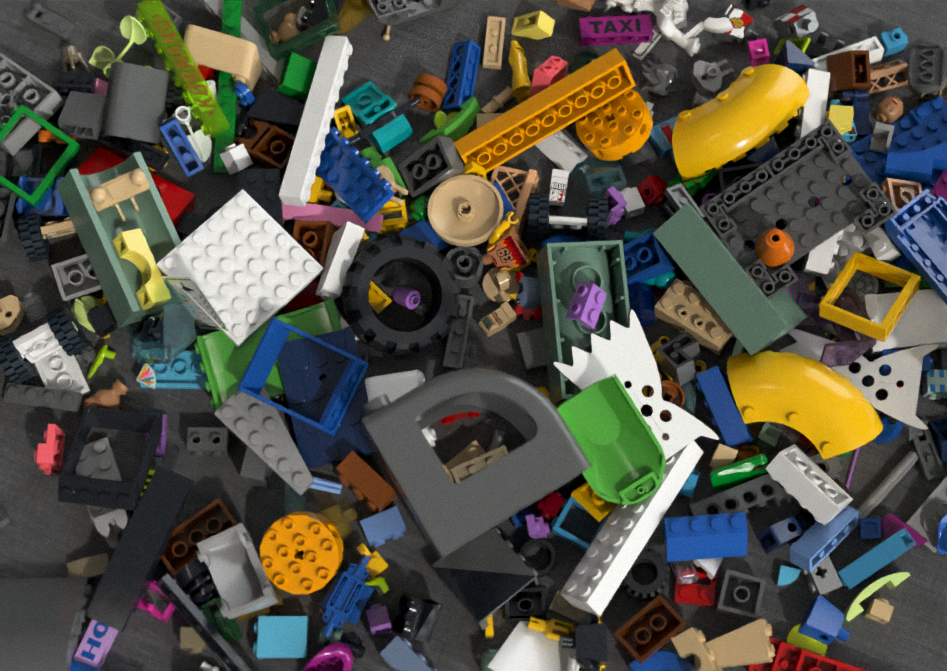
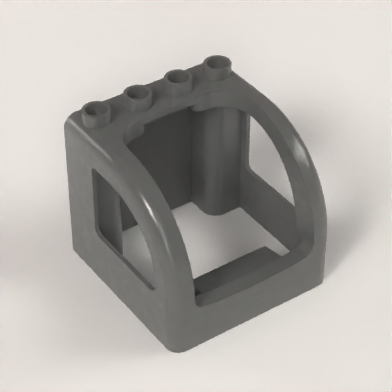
(460, 512)

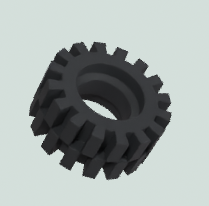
(174, 98)

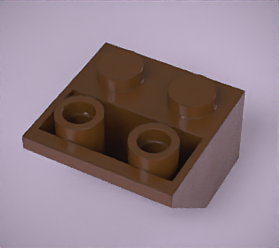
(849, 71)

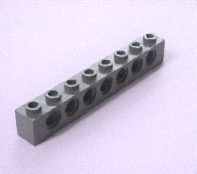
(830, 466)

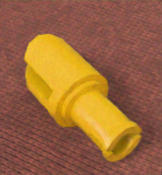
(553, 628)

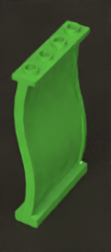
(227, 363)

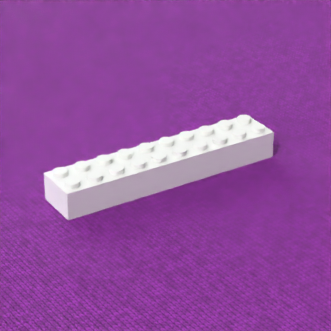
(625, 536)

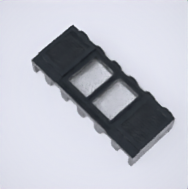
(31, 161)

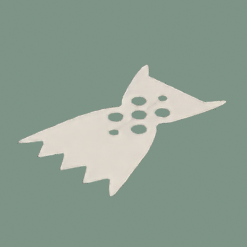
(632, 361)
(904, 365)

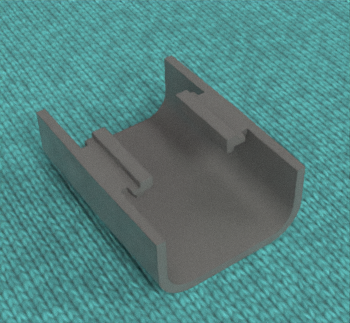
(135, 102)

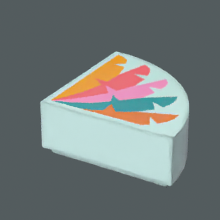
(147, 377)

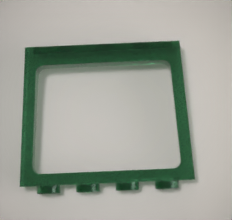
(300, 40)

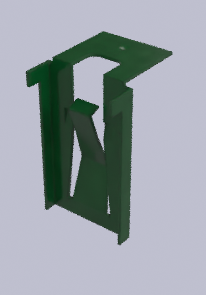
(225, 630)

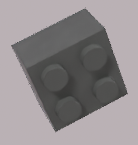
(740, 595)

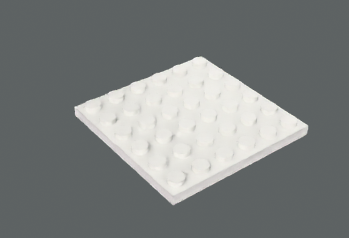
(242, 266)

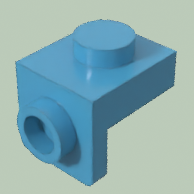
(689, 485)

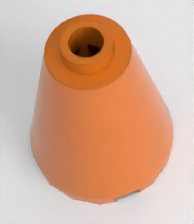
(774, 247)

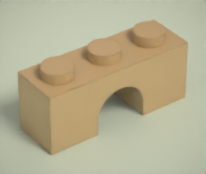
(692, 643)

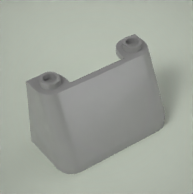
(237, 572)

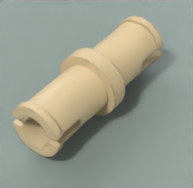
(498, 101)

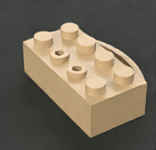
(690, 311)

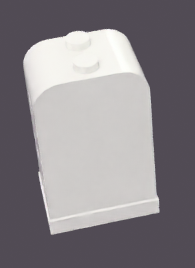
(920, 324)

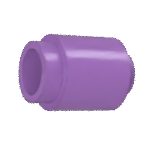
(406, 296)

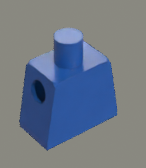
(823, 622)

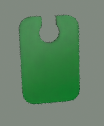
(738, 473)

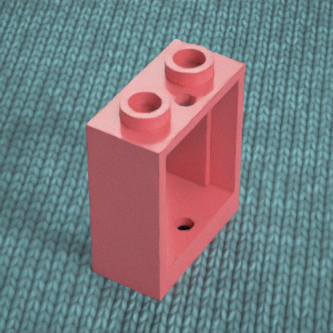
(548, 74)

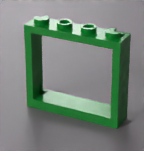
(56, 170)

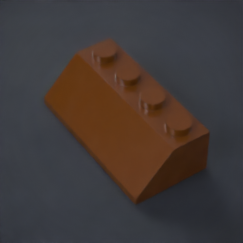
(201, 526)

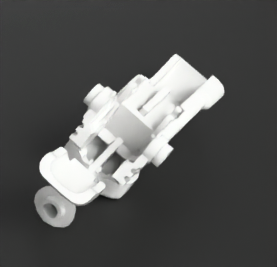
(673, 16)

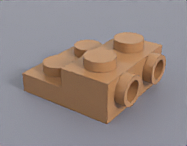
(900, 191)

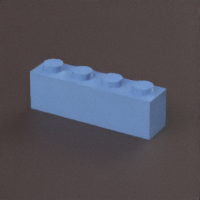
(823, 539)

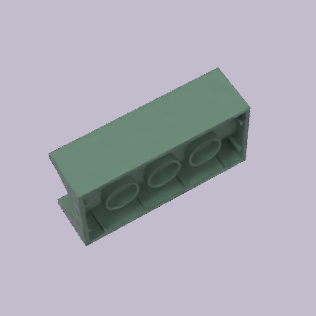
(96, 230)
(559, 272)
(725, 284)

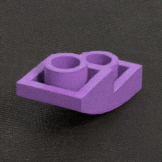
(537, 527)

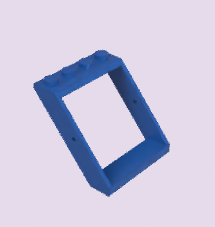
(266, 356)

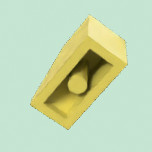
(533, 25)

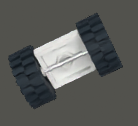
(594, 222)
(60, 332)

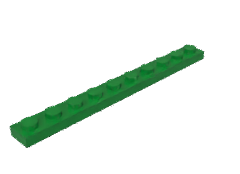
(226, 97)

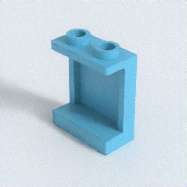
(282, 637)

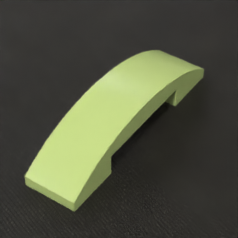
(891, 581)

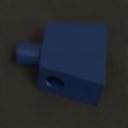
(781, 533)

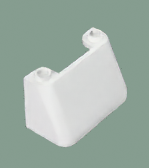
(395, 386)

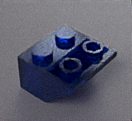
(642, 303)

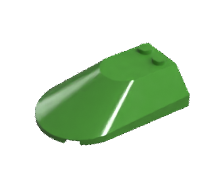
(616, 441)

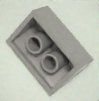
(75, 277)

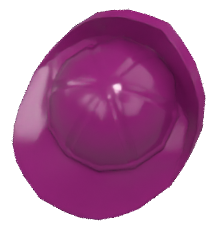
(332, 658)

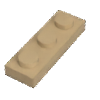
(494, 42)

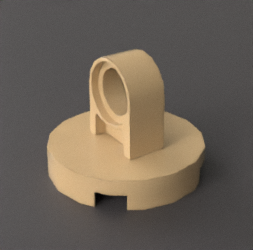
(499, 284)

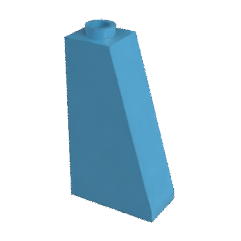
(876, 558)

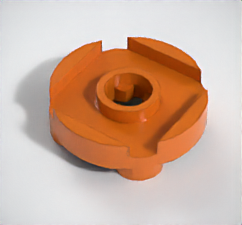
(45, 136)

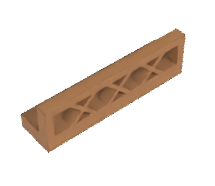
(883, 70)

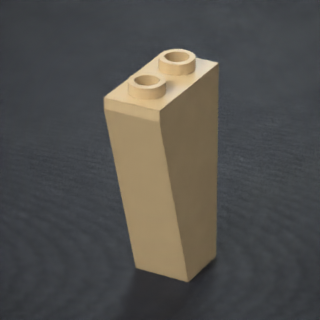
(742, 646)

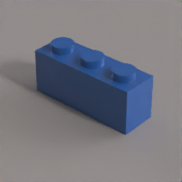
(181, 146)

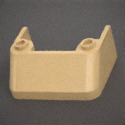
(224, 54)

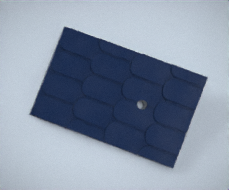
(302, 368)

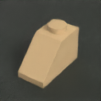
(722, 456)

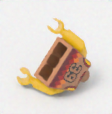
(507, 248)

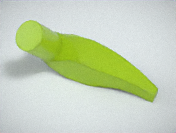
(99, 359)
(379, 581)

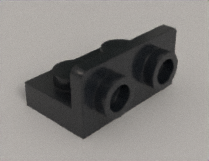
(75, 81)

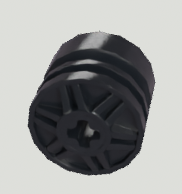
(199, 581)

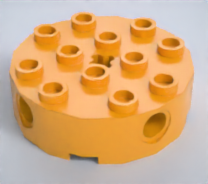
(616, 127)
(297, 571)

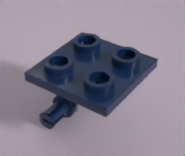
(861, 110)

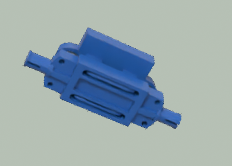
(346, 596)

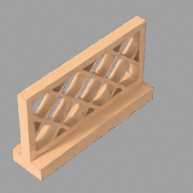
(528, 186)

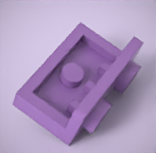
(616, 206)
(586, 304)

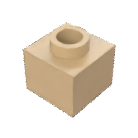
(879, 610)

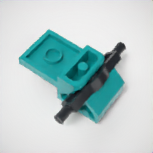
(379, 116)

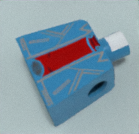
(661, 138)

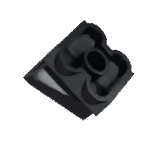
(416, 617)

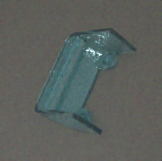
(177, 335)

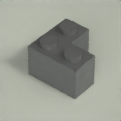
(678, 357)

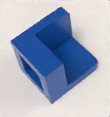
(520, 518)

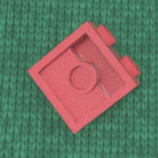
(50, 454)

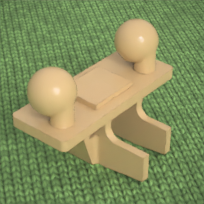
(118, 190)

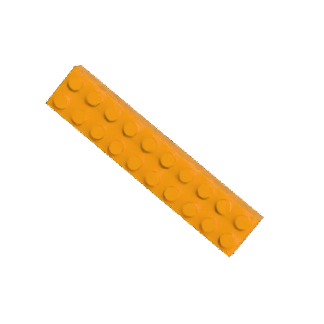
(547, 112)

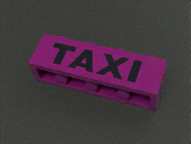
(615, 30)

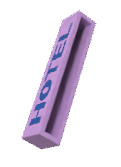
(95, 644)

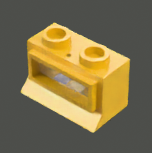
(394, 217)

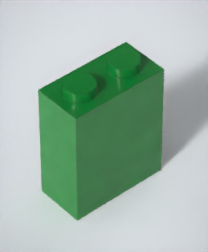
(297, 76)

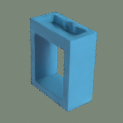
(557, 521)

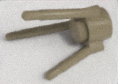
(71, 57)

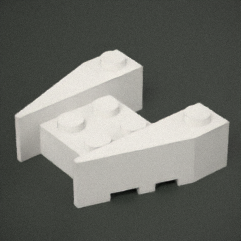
(853, 240)

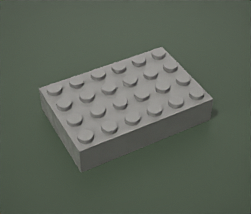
(23, 88)

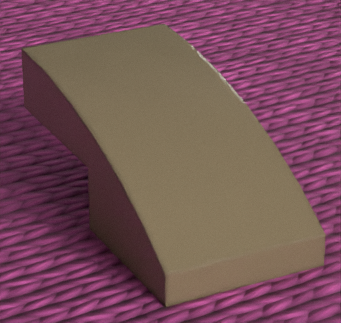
(90, 566)

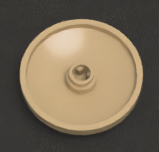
(465, 210)

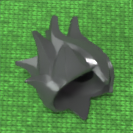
(659, 78)

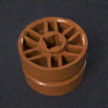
(429, 90)
(670, 392)

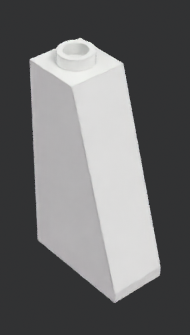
(338, 260)

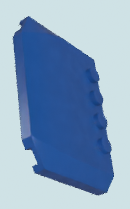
(922, 237)

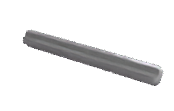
(887, 485)

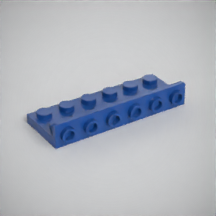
(352, 176)

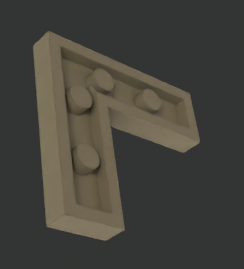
(473, 466)

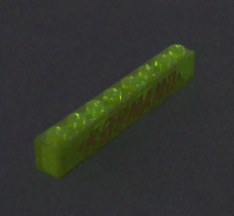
(183, 67)

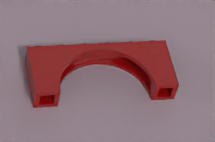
(174, 198)

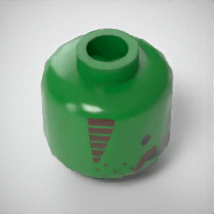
(420, 208)

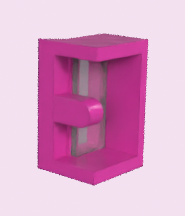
(156, 603)

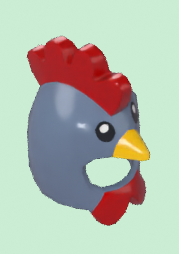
(528, 299)

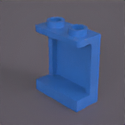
(49, 206)

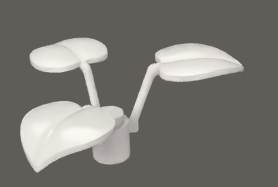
(200, 143)

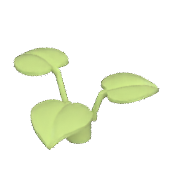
(130, 29)

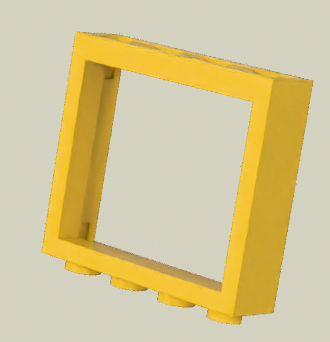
(877, 268)

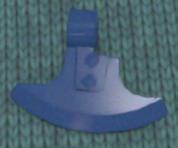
(889, 432)

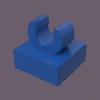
(870, 528)

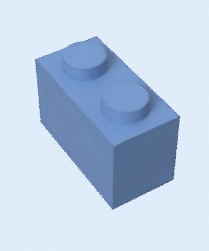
(383, 526)

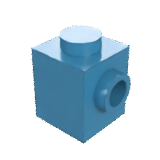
(893, 41)

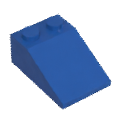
(646, 259)

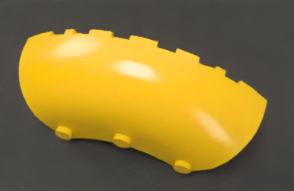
(737, 119)
(804, 397)

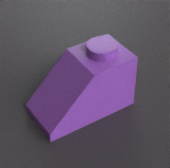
(379, 620)

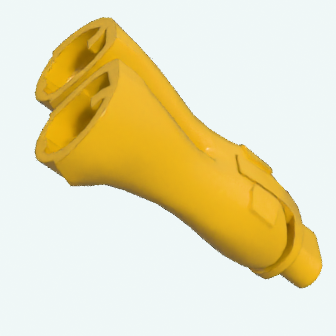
(520, 80)

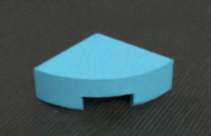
(787, 575)

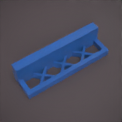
(465, 74)

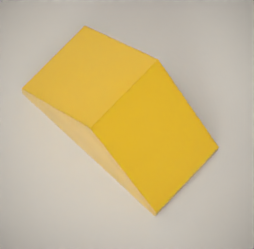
(345, 122)

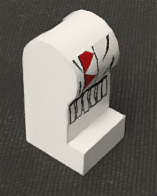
(558, 187)

